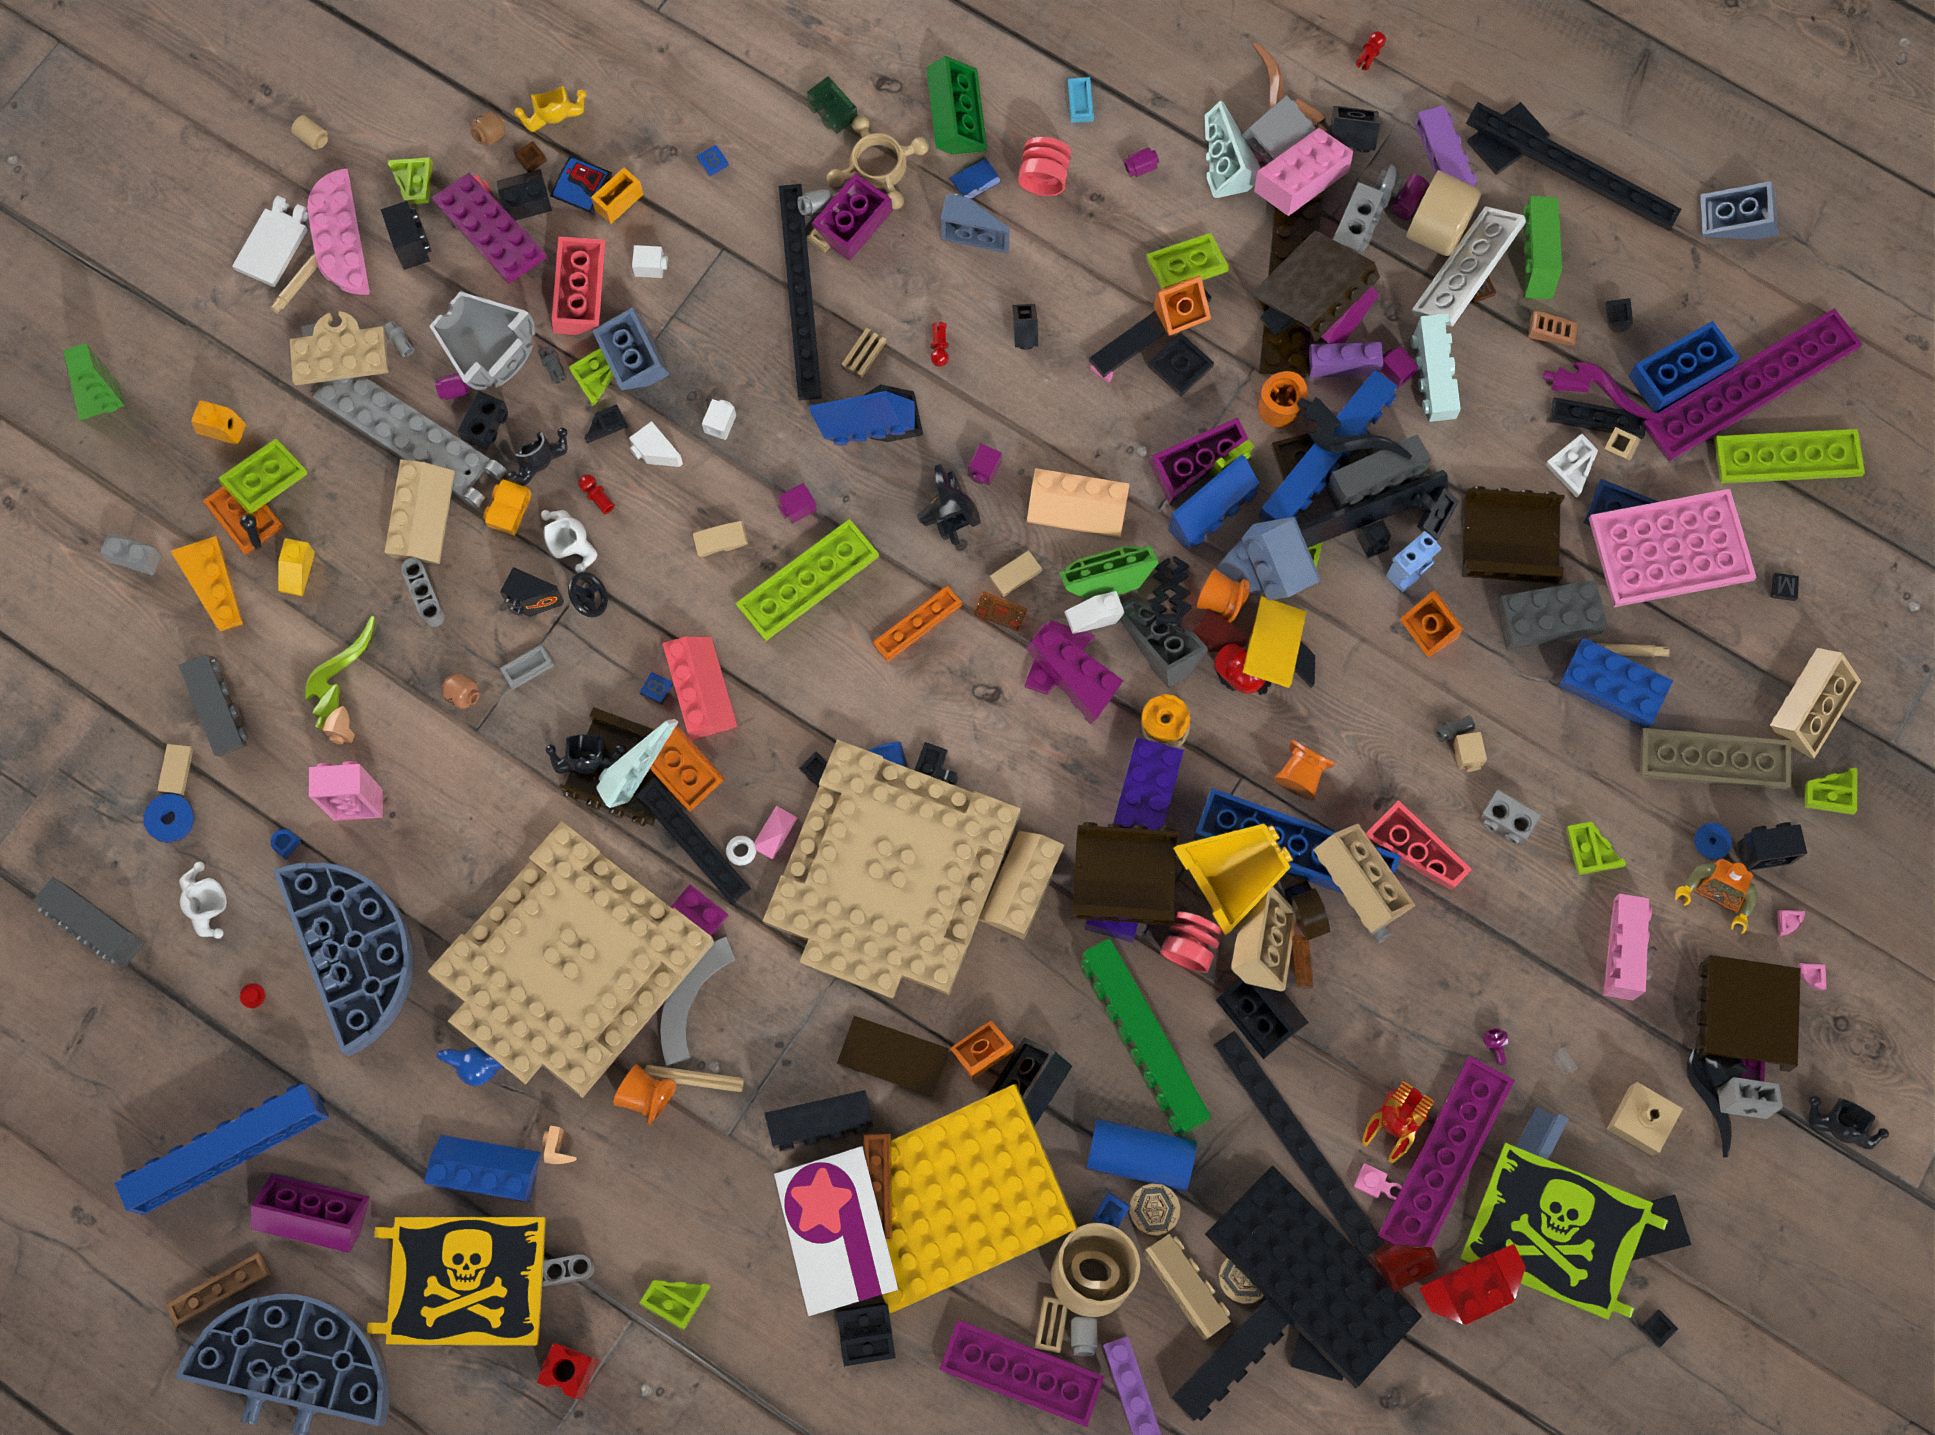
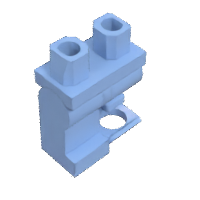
(1409, 561)

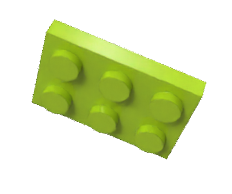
(1187, 260)
(262, 476)

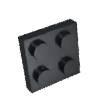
(1180, 364)

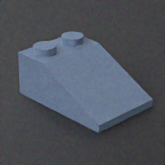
(1741, 212)
(972, 225)

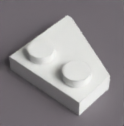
(1573, 464)

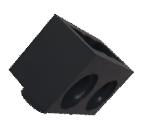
(477, 419)

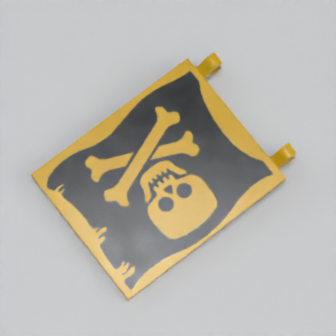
(464, 1281)

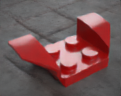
(1477, 1287)

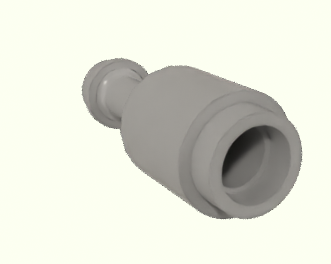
(814, 202)
(1084, 1335)

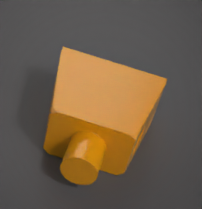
(213, 422)

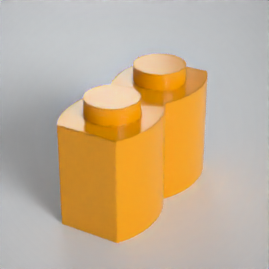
(508, 507)

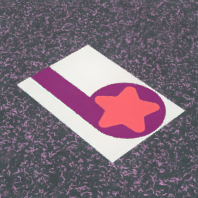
(835, 1231)

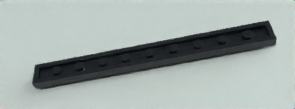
(1573, 166)
(800, 294)
(1298, 1144)

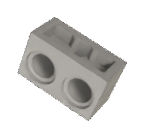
(1512, 812)

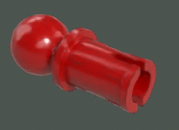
(1371, 49)
(939, 356)
(587, 484)

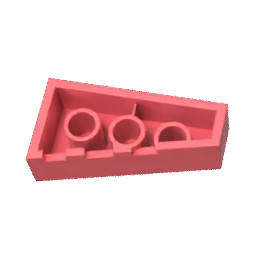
(1418, 846)

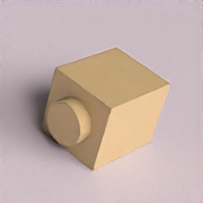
(1622, 444)
(1469, 751)

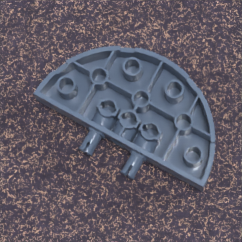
(294, 1355)

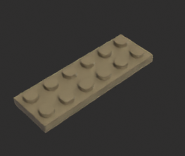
(1715, 759)

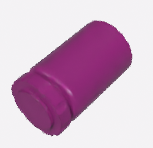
(1410, 196)

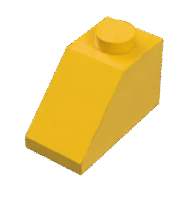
(294, 566)

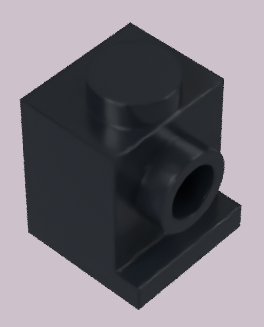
(1374, 539)

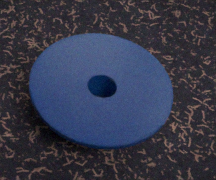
(1712, 841)

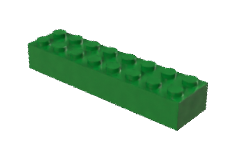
(1145, 1038)

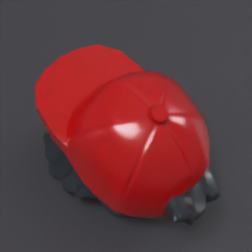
(1230, 666)

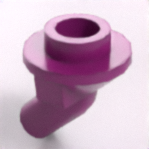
(1495, 1039)

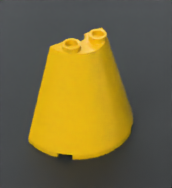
(1235, 869)

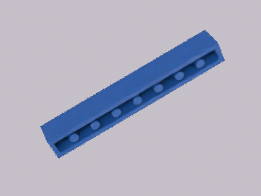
(1317, 463)

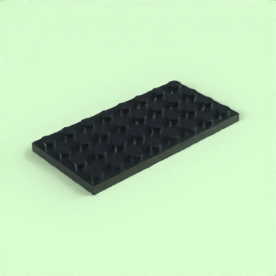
(1313, 1276)

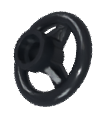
(584, 597)

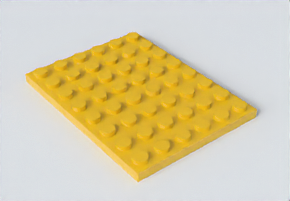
(970, 1197)

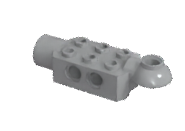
(1365, 210)

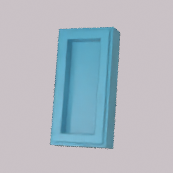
(1080, 100)

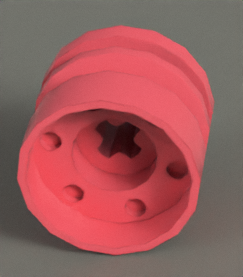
(1044, 166)
(1193, 938)

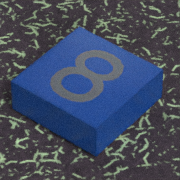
(712, 160)
(656, 688)

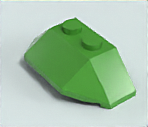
(1109, 571)

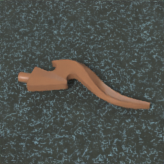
(1277, 89)

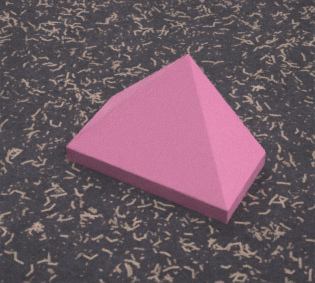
(774, 832)

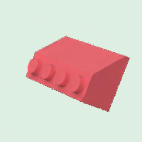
(578, 285)
(699, 686)

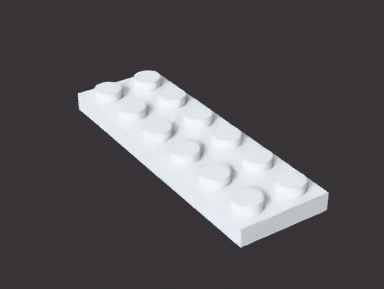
(1470, 264)

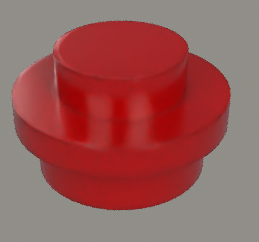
(252, 995)

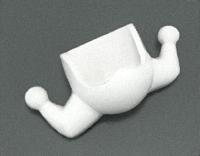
(567, 538)
(202, 901)

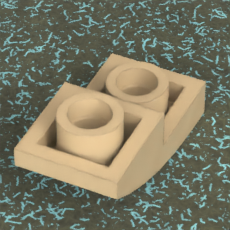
(720, 538)

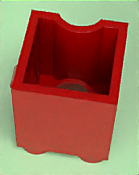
(584, 1369)

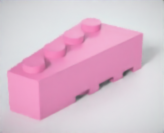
(1628, 947)

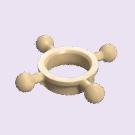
(861, 125)

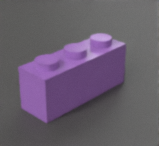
(1344, 359)

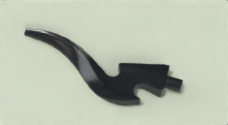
(1329, 442)
(1698, 1079)

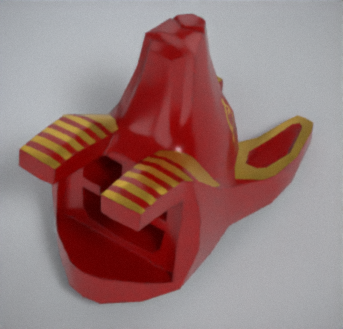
(1400, 1116)

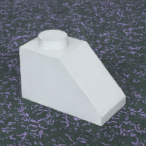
(654, 447)
(1095, 613)

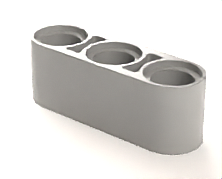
(416, 584)
(568, 1267)

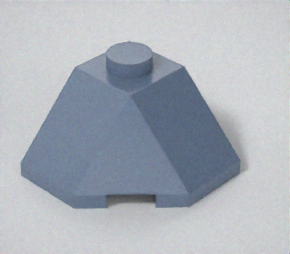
(1238, 566)

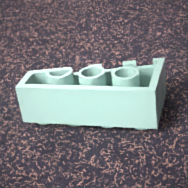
(1436, 368)

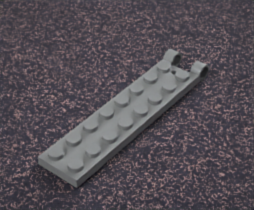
(407, 432)

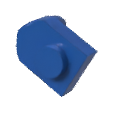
(1111, 1210)

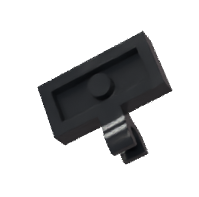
(1437, 511)
(931, 763)

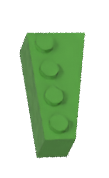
(1542, 247)
(91, 383)

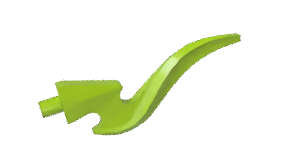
(318, 684)

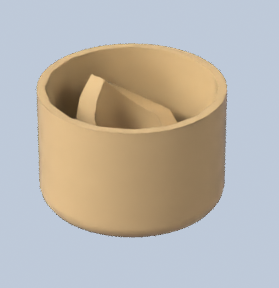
(1443, 213)
(1109, 1248)

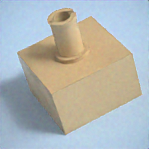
(1644, 1119)

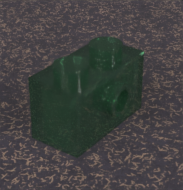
(832, 105)

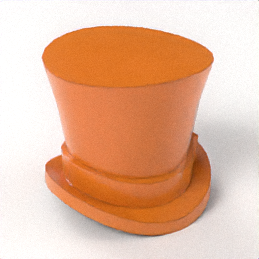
(1280, 398)
(1224, 595)
(1303, 771)
(644, 1093)

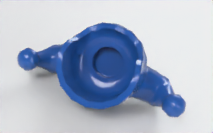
(472, 1065)

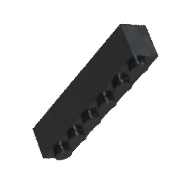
(1230, 1361)

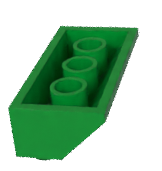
(956, 107)

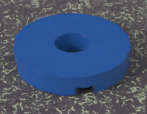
(159, 808)

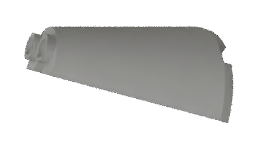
(484, 339)

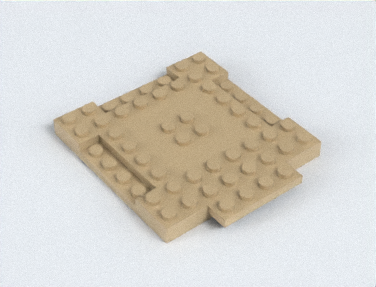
(890, 873)
(567, 964)

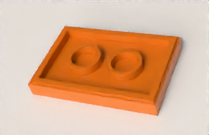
(229, 513)
(686, 770)

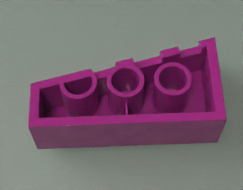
(1193, 459)
(1074, 671)

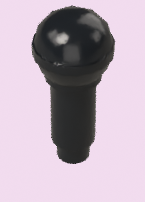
(249, 523)

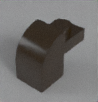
(1309, 910)

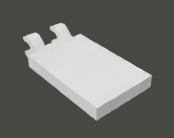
(272, 243)

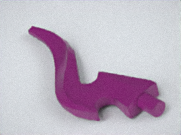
(1589, 373)

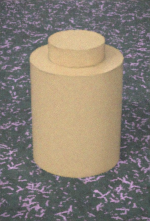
(309, 132)

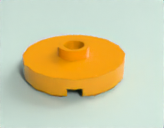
(1167, 706)

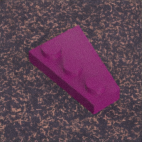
(1039, 679)

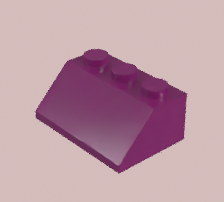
(853, 216)
(1344, 326)

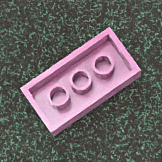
(1303, 171)
(345, 791)

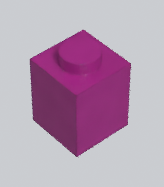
(1398, 366)
(984, 464)
(796, 503)

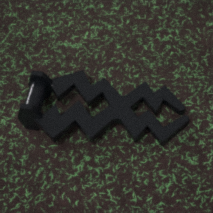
(1181, 607)

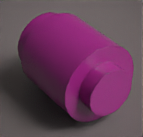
(1141, 162)
(451, 387)

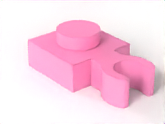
(1373, 1182)

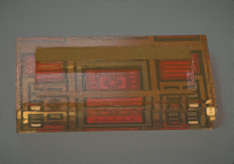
(1000, 611)
(1302, 962)

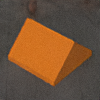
(1182, 305)
(1432, 624)
(982, 1050)

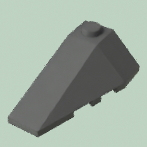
(1167, 648)

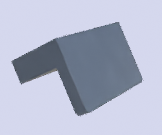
(1542, 1133)

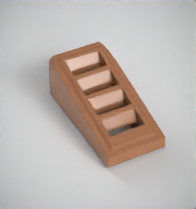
(1544, 335)

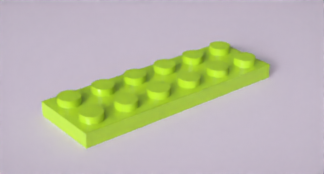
(1789, 456)
(807, 580)

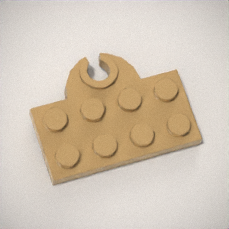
(338, 352)

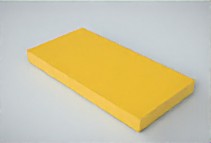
(1274, 642)

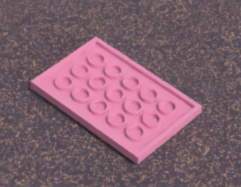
(1672, 547)

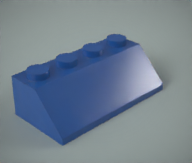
(864, 417)
(1214, 503)
(483, 1168)

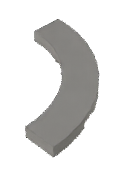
(680, 1001)

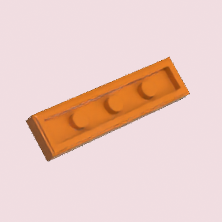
(917, 623)

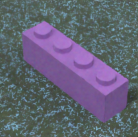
(1443, 144)
(1130, 1387)

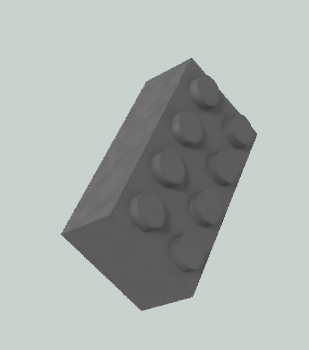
(1377, 474)
(1551, 614)
(87, 923)

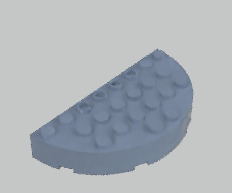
(352, 946)

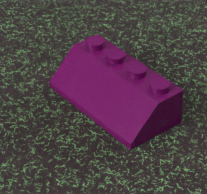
(309, 1212)

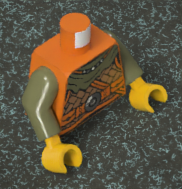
(1725, 885)

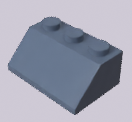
(631, 351)
(1280, 557)

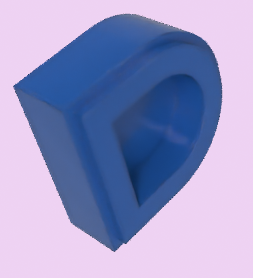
(284, 842)

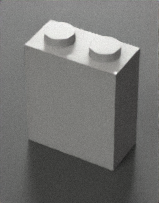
(1278, 130)

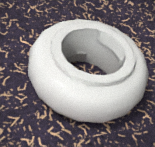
(737, 841)

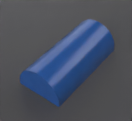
(1141, 1155)

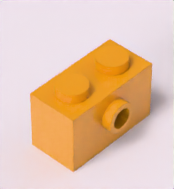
(617, 195)

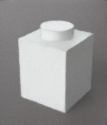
(649, 261)
(719, 419)

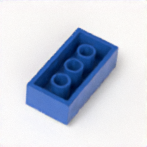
(1683, 367)
(1615, 683)

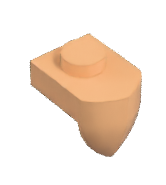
(337, 726)
(552, 1144)

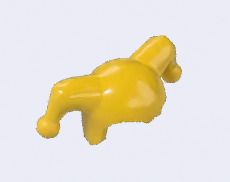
(551, 108)

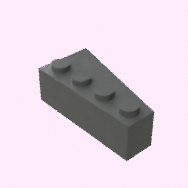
(214, 704)

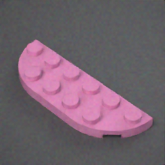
(337, 233)

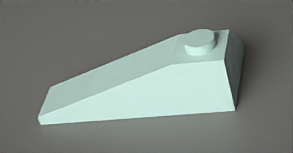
(1229, 155)
(625, 775)

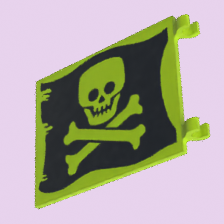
(1566, 1228)

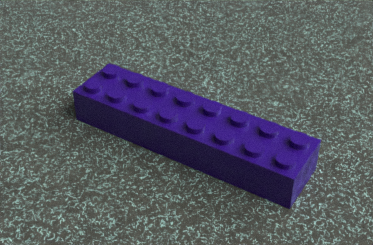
(1144, 803)

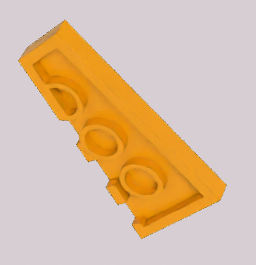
(209, 577)

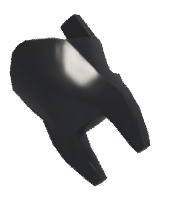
(950, 507)

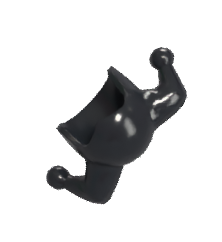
(537, 456)
(583, 755)
(1846, 1123)

